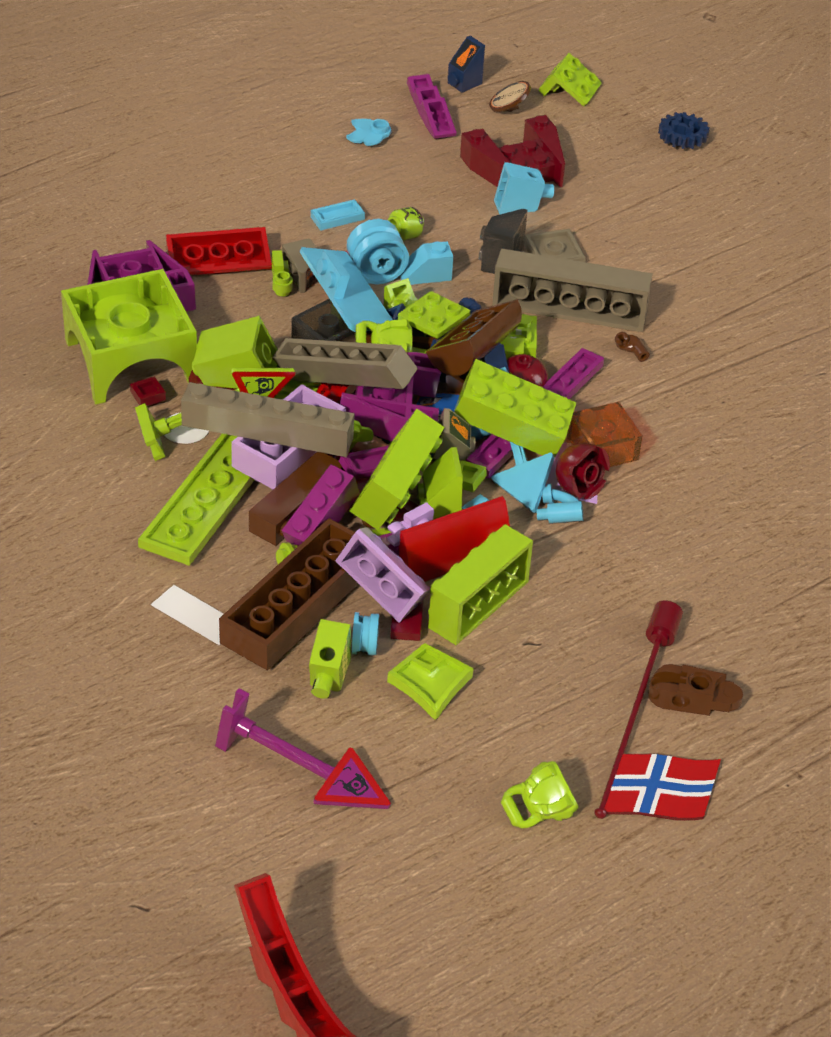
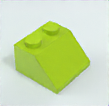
(442, 484)

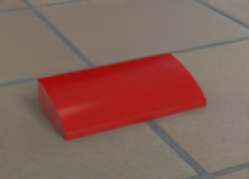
(220, 250)
(440, 543)

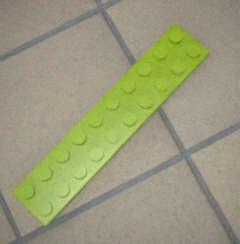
(200, 502)

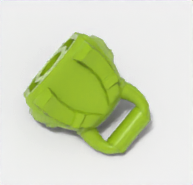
(390, 332)
(544, 796)

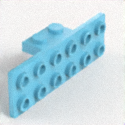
(345, 286)

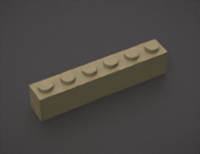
(346, 362)
(267, 419)

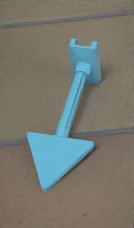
(526, 478)

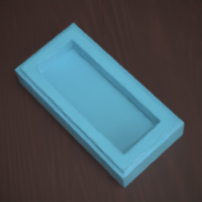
(337, 214)

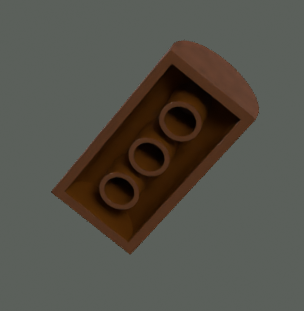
(474, 337)

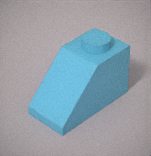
(429, 264)

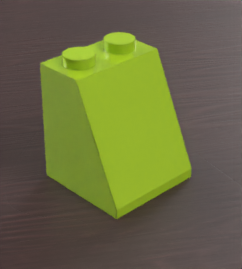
(232, 346)

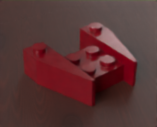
(538, 150)

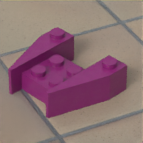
(144, 261)
(390, 408)

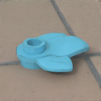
(369, 131)

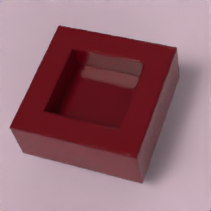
(148, 391)

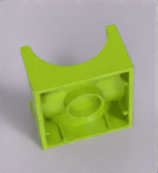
(125, 324)

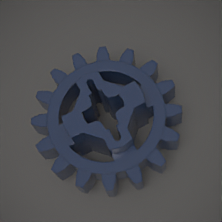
(683, 130)

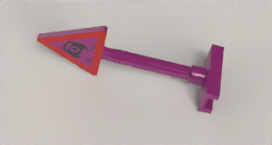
(345, 784)

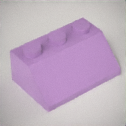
(382, 574)

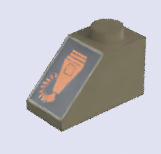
(298, 267)
(455, 434)

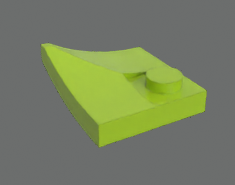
(430, 678)

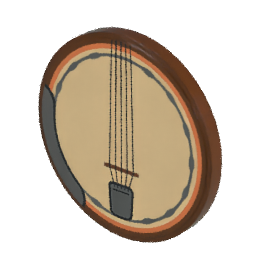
(510, 96)

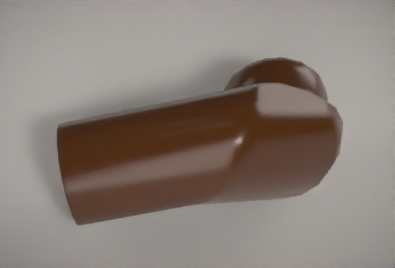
(632, 344)

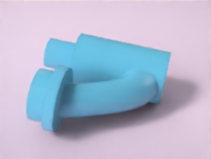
(567, 511)

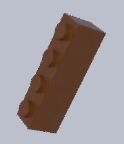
(278, 506)

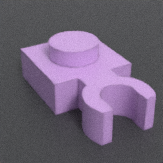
(412, 518)

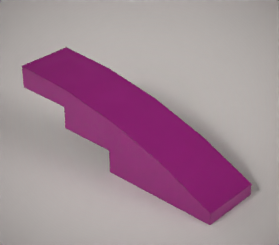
(431, 106)

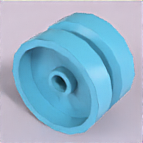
(378, 251)

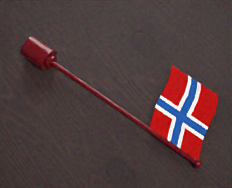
(655, 782)

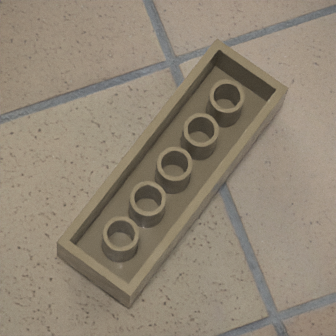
(573, 289)

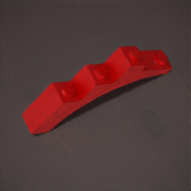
(281, 965)

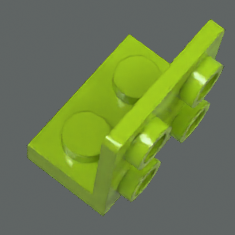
(573, 78)

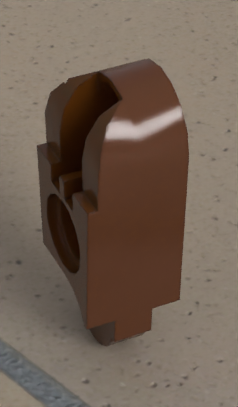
(693, 690)

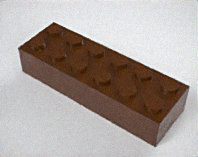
(289, 598)

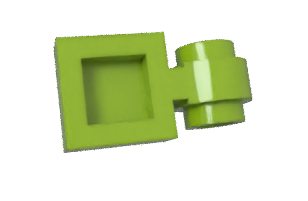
(282, 281)

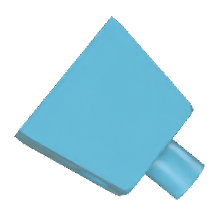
(521, 189)

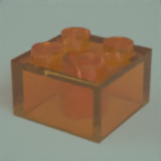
(609, 429)

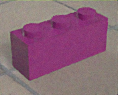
(327, 499)

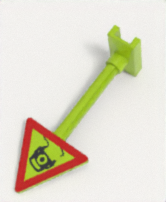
(257, 381)

